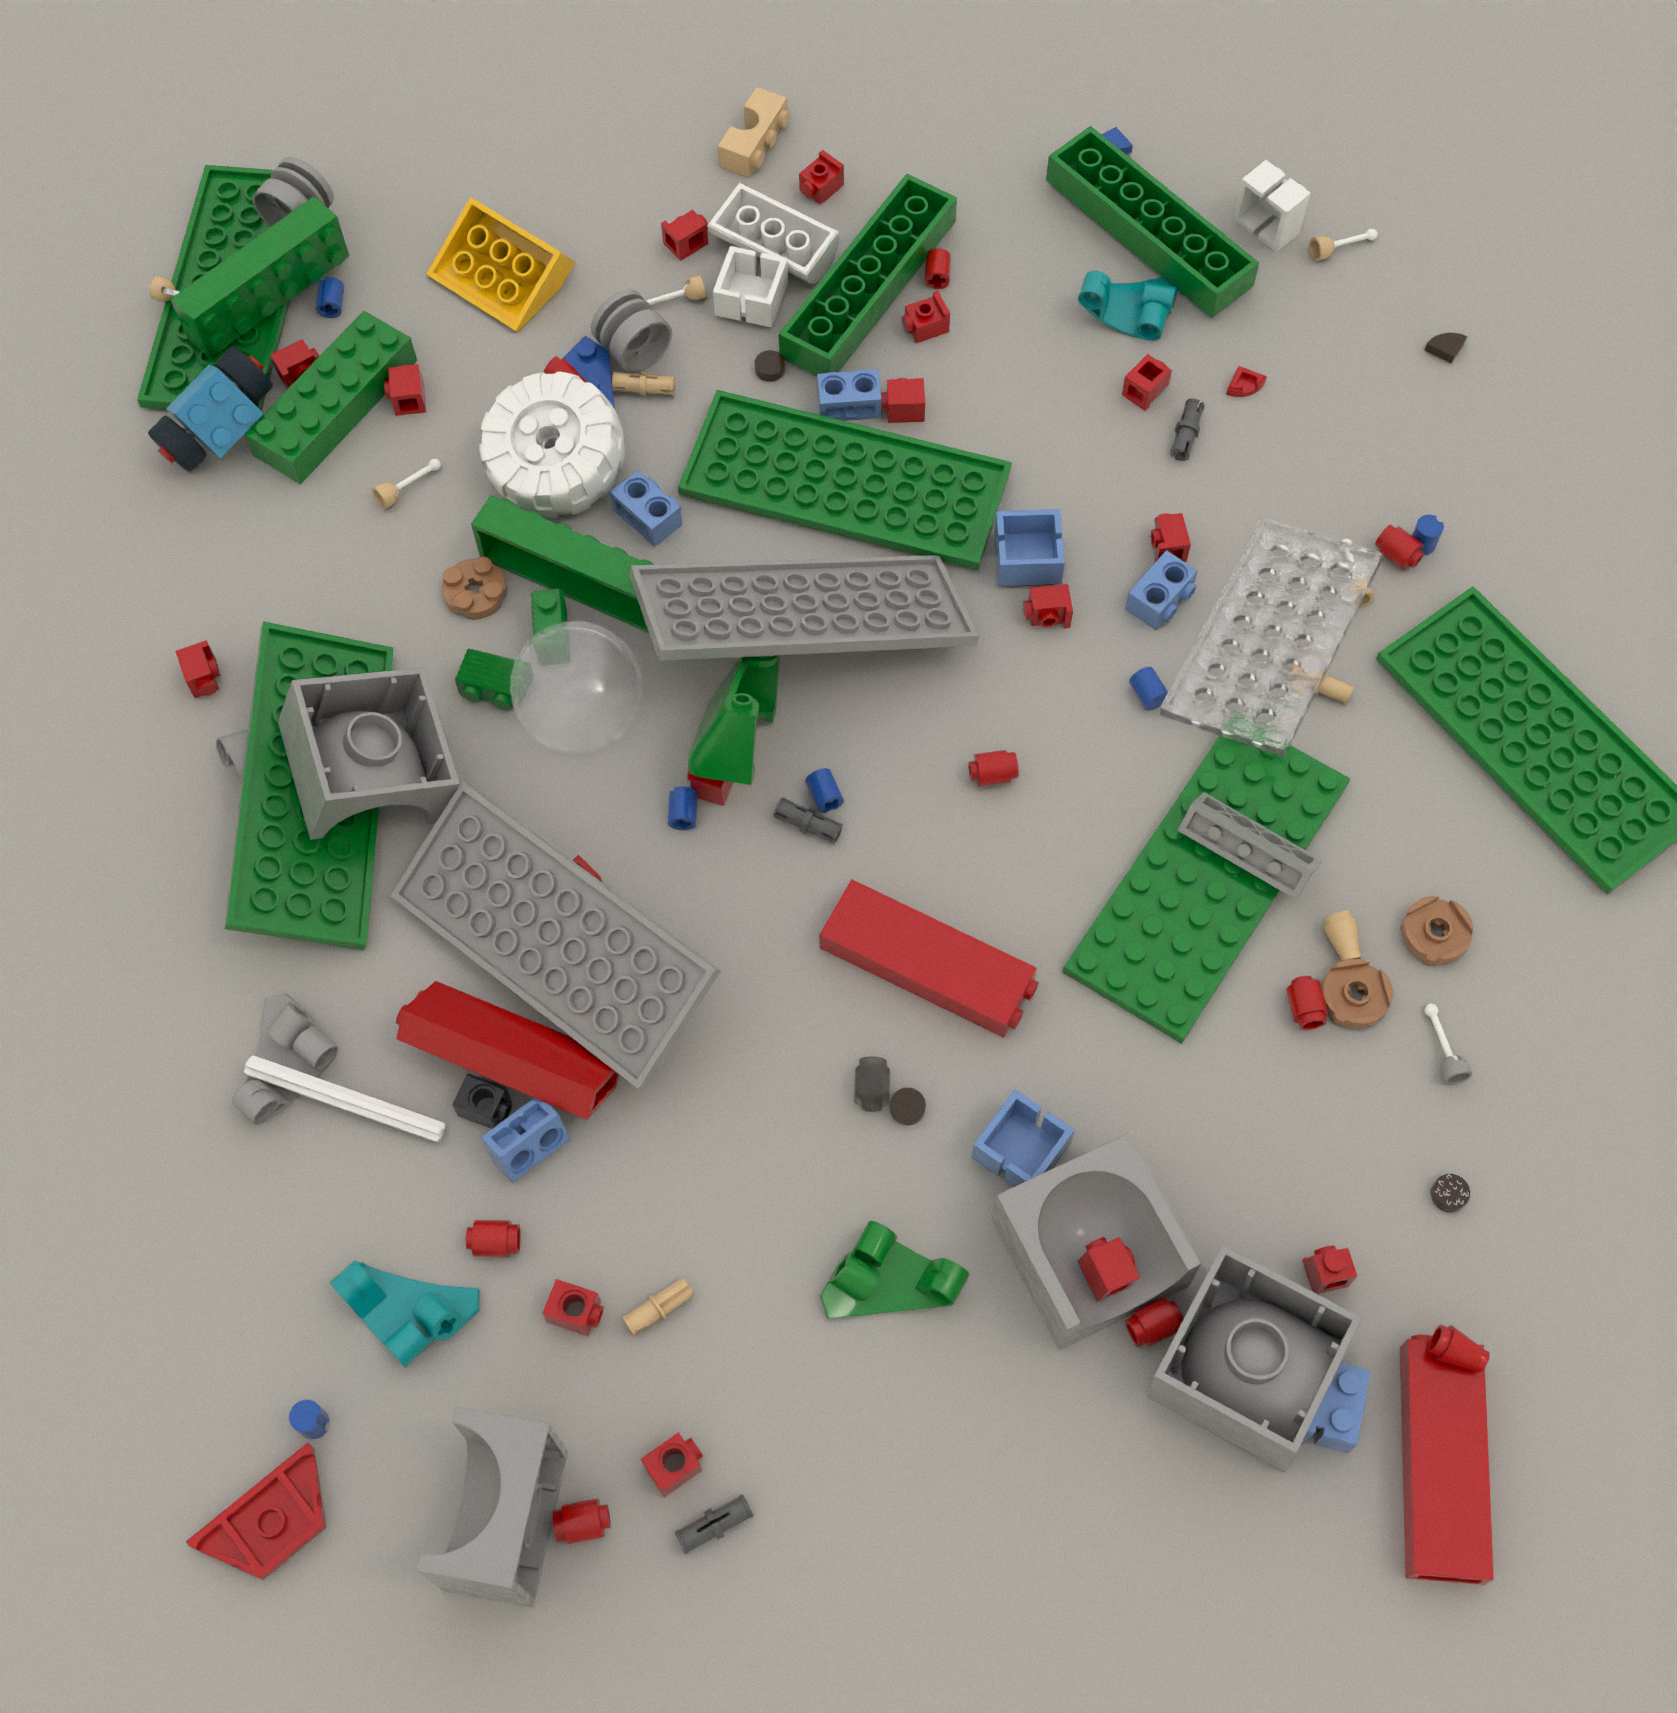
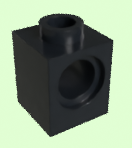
(475, 1089)

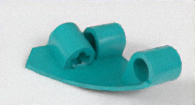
(1130, 308)
(405, 1311)

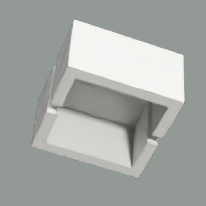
(1266, 195)
(744, 293)

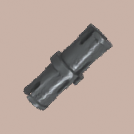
(1187, 429)
(808, 820)
(691, 1537)

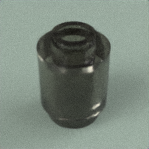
(872, 1084)

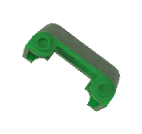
(728, 728)

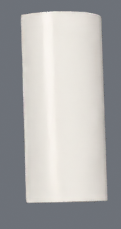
(772, 228)

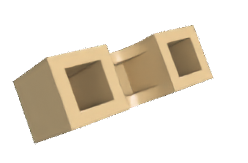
(745, 149)

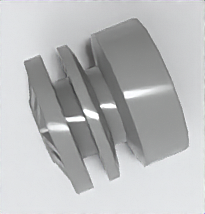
(288, 189)
(631, 331)

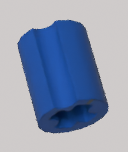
(330, 297)
(1428, 531)
(1148, 688)
(824, 790)
(682, 808)
(308, 1419)

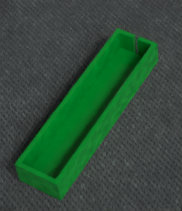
(559, 559)

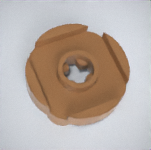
(472, 572)
(1431, 948)
(1346, 1010)

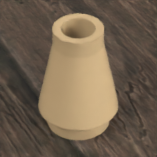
(1343, 934)

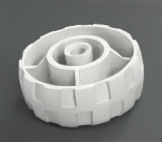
(552, 444)

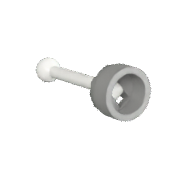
(1453, 1067)

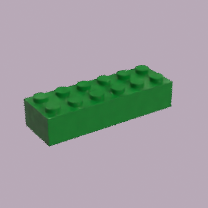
(261, 277)
(329, 397)

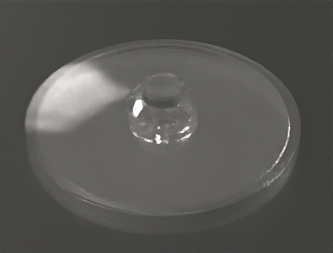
(575, 686)

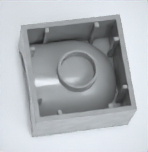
(365, 746)
(1082, 1200)
(1254, 1358)
(503, 1510)

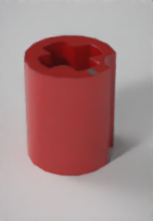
(937, 268)

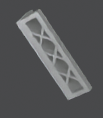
(1249, 845)

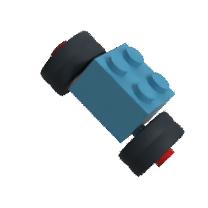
(213, 409)

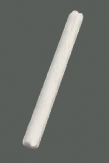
(345, 1098)

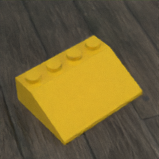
(499, 266)

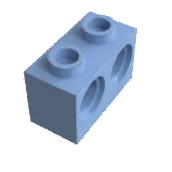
(849, 395)
(641, 511)
(1157, 587)
(525, 1138)

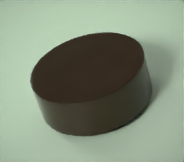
(769, 365)
(907, 1106)

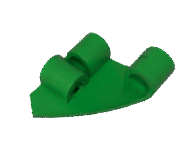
(889, 1278)

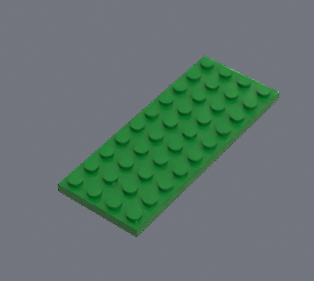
(217, 228)
(846, 479)
(1538, 738)
(278, 875)
(1189, 910)

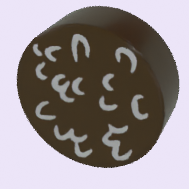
(1450, 1193)

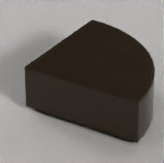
(1446, 345)

